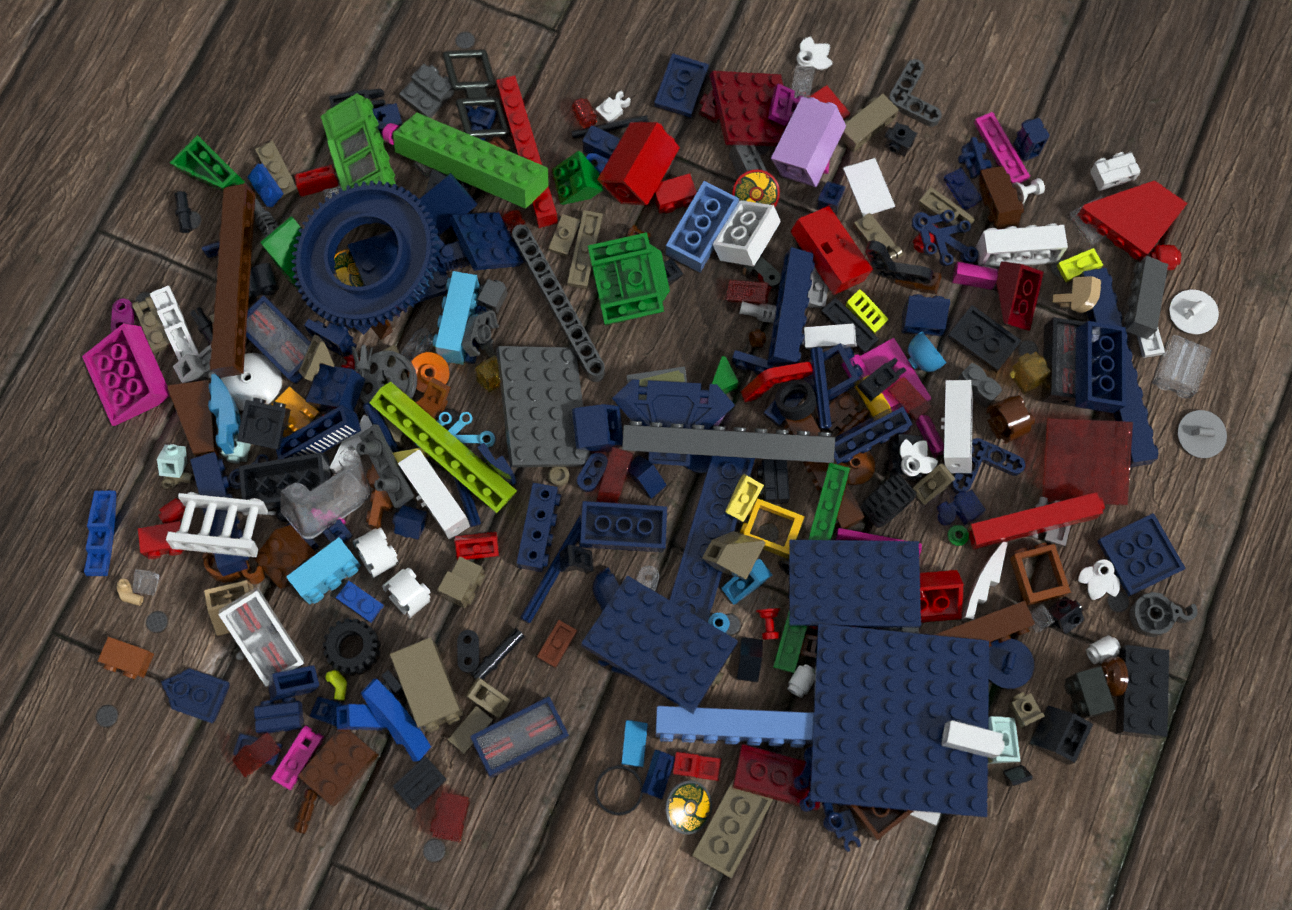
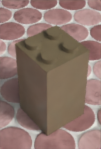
(427, 685)

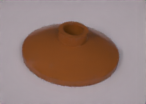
(862, 472)

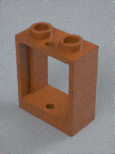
(1022, 579)

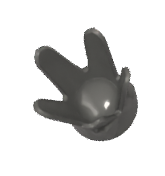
(363, 365)

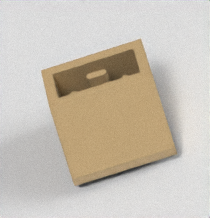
(220, 597)

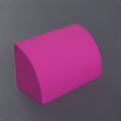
(974, 275)

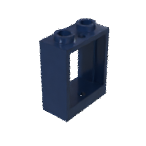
(854, 369)

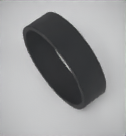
(612, 768)

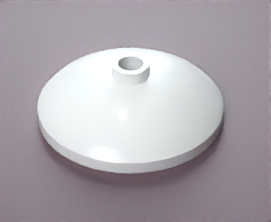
(263, 384)

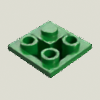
(576, 179)

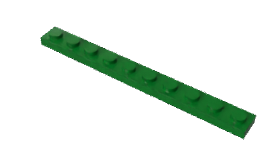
(821, 530)

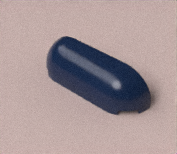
(604, 587)

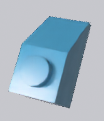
(739, 588)

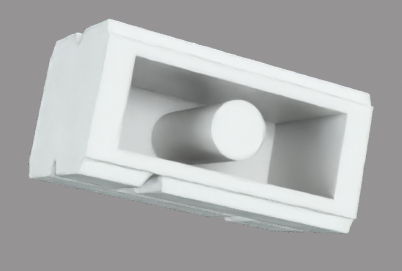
(1114, 171)

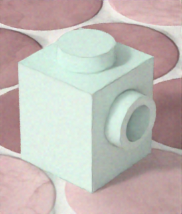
(240, 453)
(172, 461)

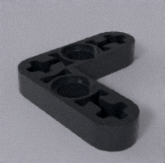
(885, 267)

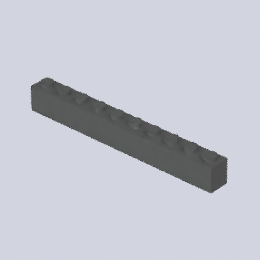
(729, 443)

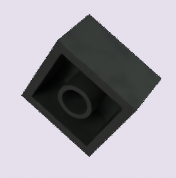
(1089, 693)

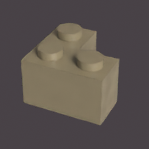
(461, 583)

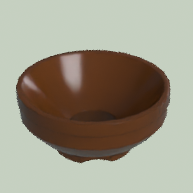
(1115, 675)

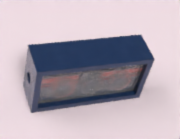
(277, 338)
(519, 737)

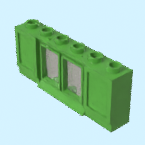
(356, 143)

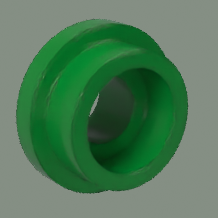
(958, 541)

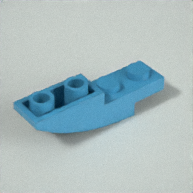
(226, 413)

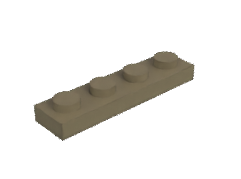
(581, 261)

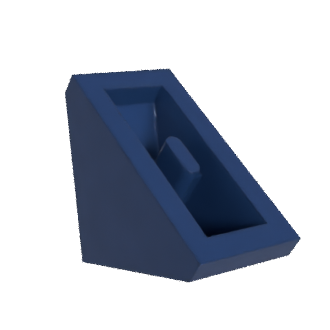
(646, 476)

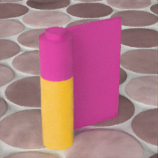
(875, 359)

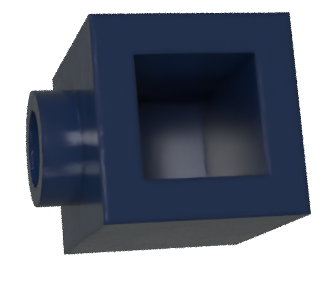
(409, 522)

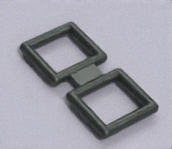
(476, 93)

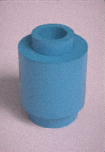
(721, 618)

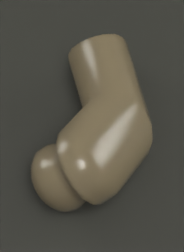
(170, 482)

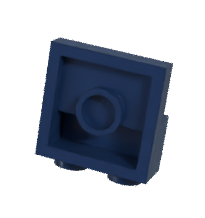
(334, 336)

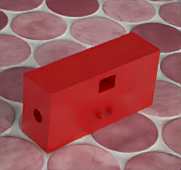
(835, 252)

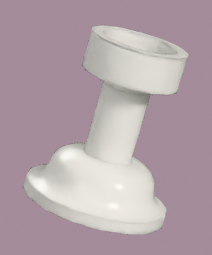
(1036, 187)

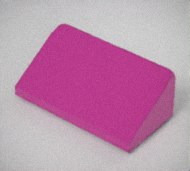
(930, 435)

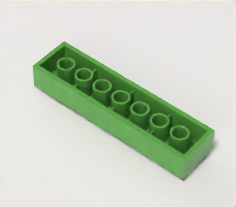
(471, 160)

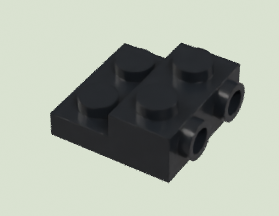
(263, 423)

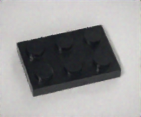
(984, 338)

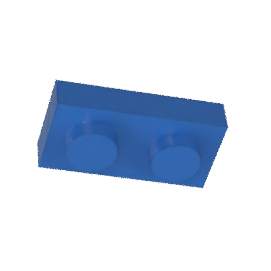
(265, 185)
(360, 601)

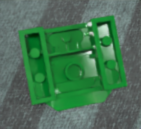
(629, 278)

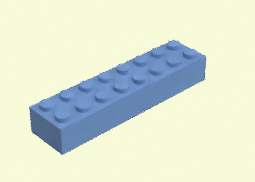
(734, 726)

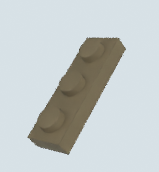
(276, 167)

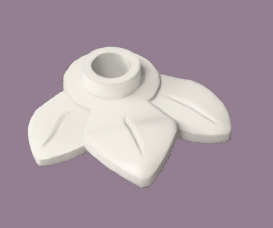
(815, 54)
(917, 456)
(1100, 583)

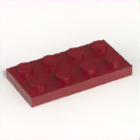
(770, 775)

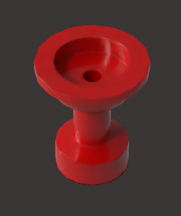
(768, 615)

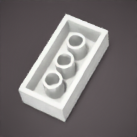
(1022, 245)

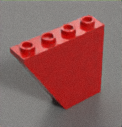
(1134, 217)

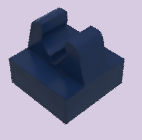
(337, 530)

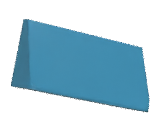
(634, 743)

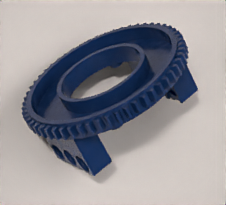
(399, 287)

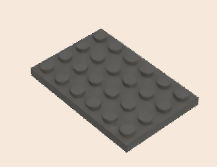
(538, 401)

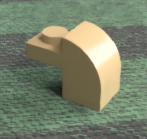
(1083, 296)

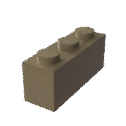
(868, 122)

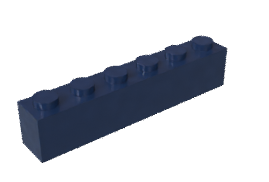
(791, 307)
(212, 482)

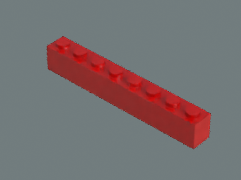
(525, 144)

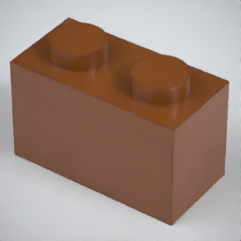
(125, 657)

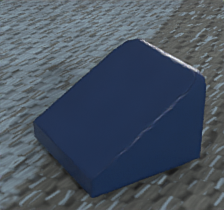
(211, 249)

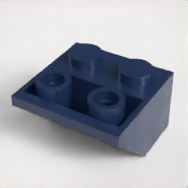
(925, 315)
(597, 427)

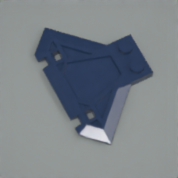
(673, 404)

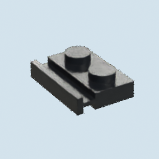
(420, 783)

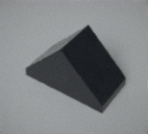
(750, 659)

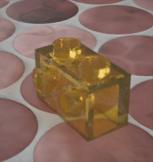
(1029, 372)

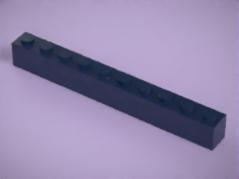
(1106, 312)

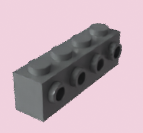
(1146, 297)

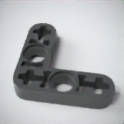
(908, 99)

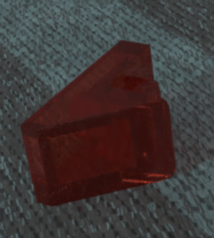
(256, 754)

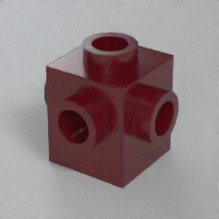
(709, 110)

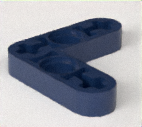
(985, 457)

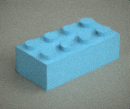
(457, 308)

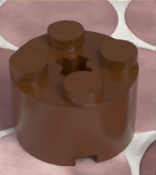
(1009, 419)

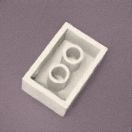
(746, 233)

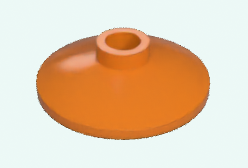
(433, 361)

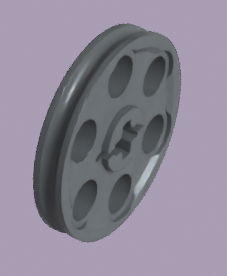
(393, 373)

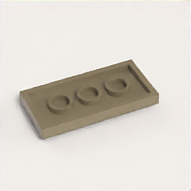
(731, 830)

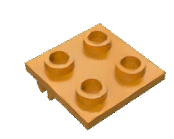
(301, 411)

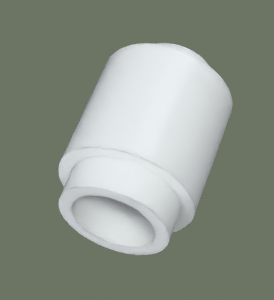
(1103, 649)
(802, 680)

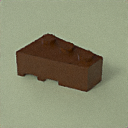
(1000, 197)

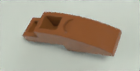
(380, 500)

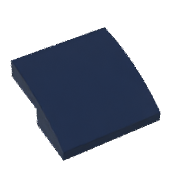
(499, 465)

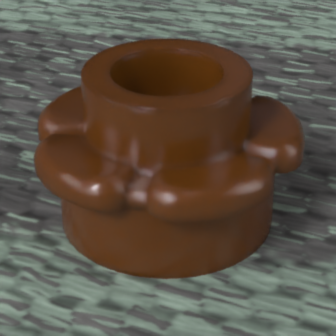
(757, 338)

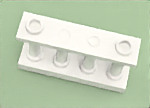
(223, 544)

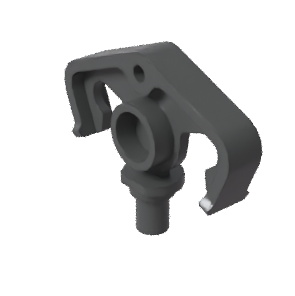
(480, 332)

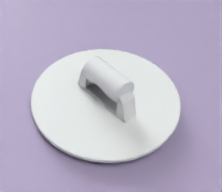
(1193, 311)

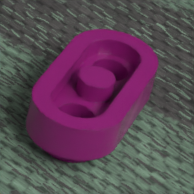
(122, 316)

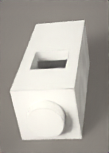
(829, 336)
(972, 739)

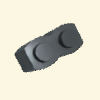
(984, 388)

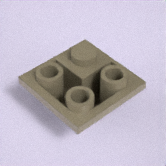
(734, 553)

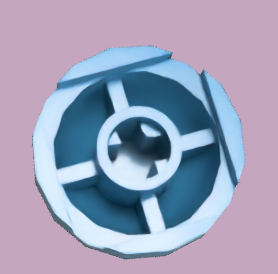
(924, 354)

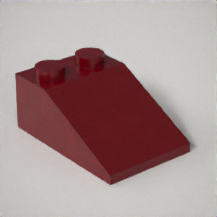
(1018, 293)

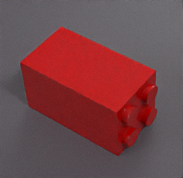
(639, 163)

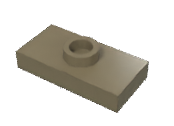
(564, 235)

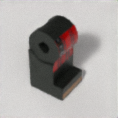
(764, 273)

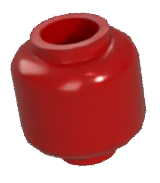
(1167, 254)

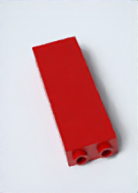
(1035, 520)

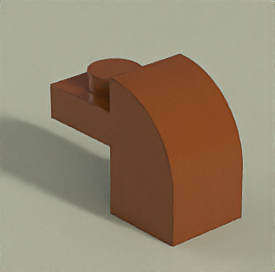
(435, 398)

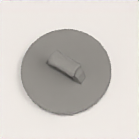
(1202, 434)

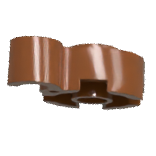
(211, 567)

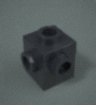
(900, 139)
(1066, 614)

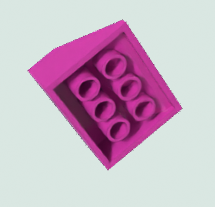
(126, 374)

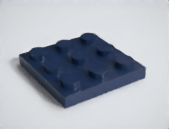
(486, 240)
(1141, 554)

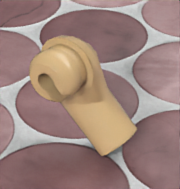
(126, 593)

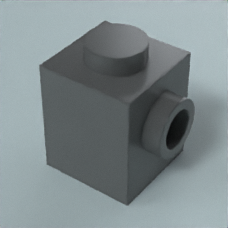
(492, 295)

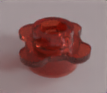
(516, 215)

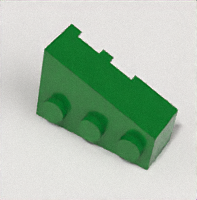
(205, 165)

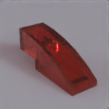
(615, 476)

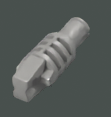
(763, 312)

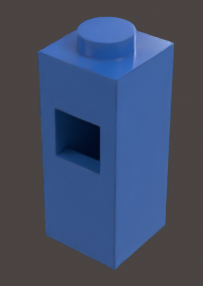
(356, 718)

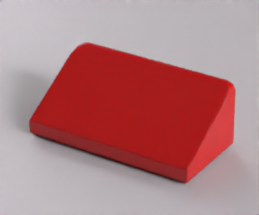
(316, 180)
(477, 545)

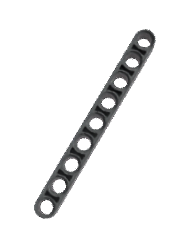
(558, 311)

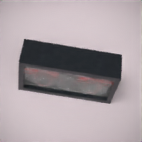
(1060, 356)

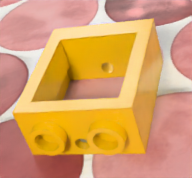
(770, 546)

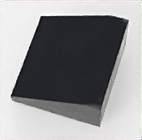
(1017, 775)

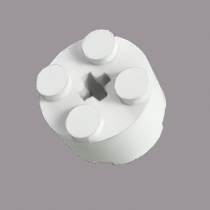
(375, 552)
(407, 592)

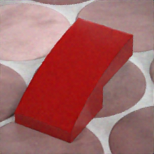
(697, 766)

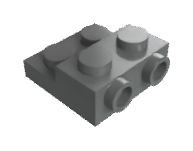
(427, 91)

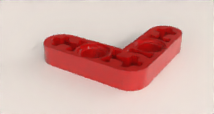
(771, 376)

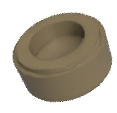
(559, 476)

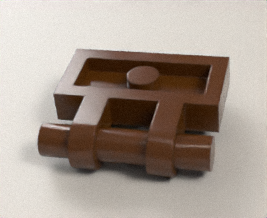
(843, 407)

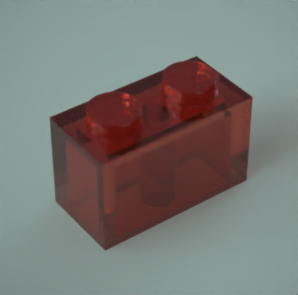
(450, 817)

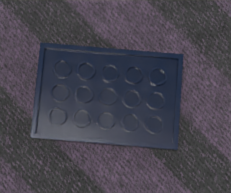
(854, 583)
(659, 644)

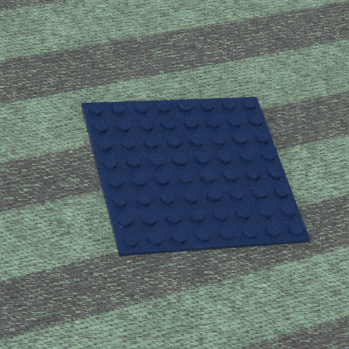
(884, 719)

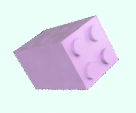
(809, 141)

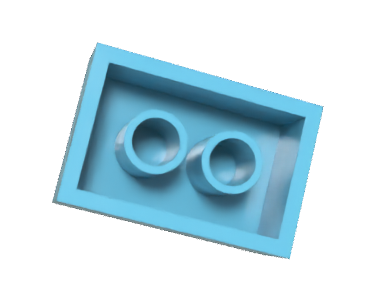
(324, 571)

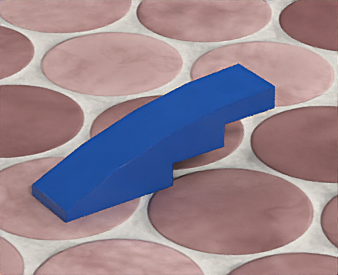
(101, 533)
(398, 721)

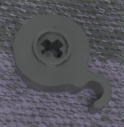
(1166, 613)

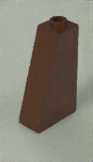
(194, 414)

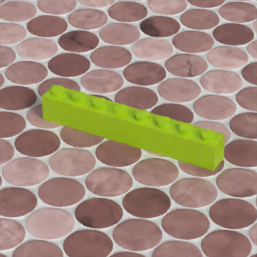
(443, 446)

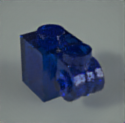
(965, 505)

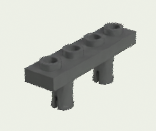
(390, 474)

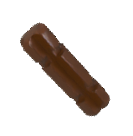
(305, 811)

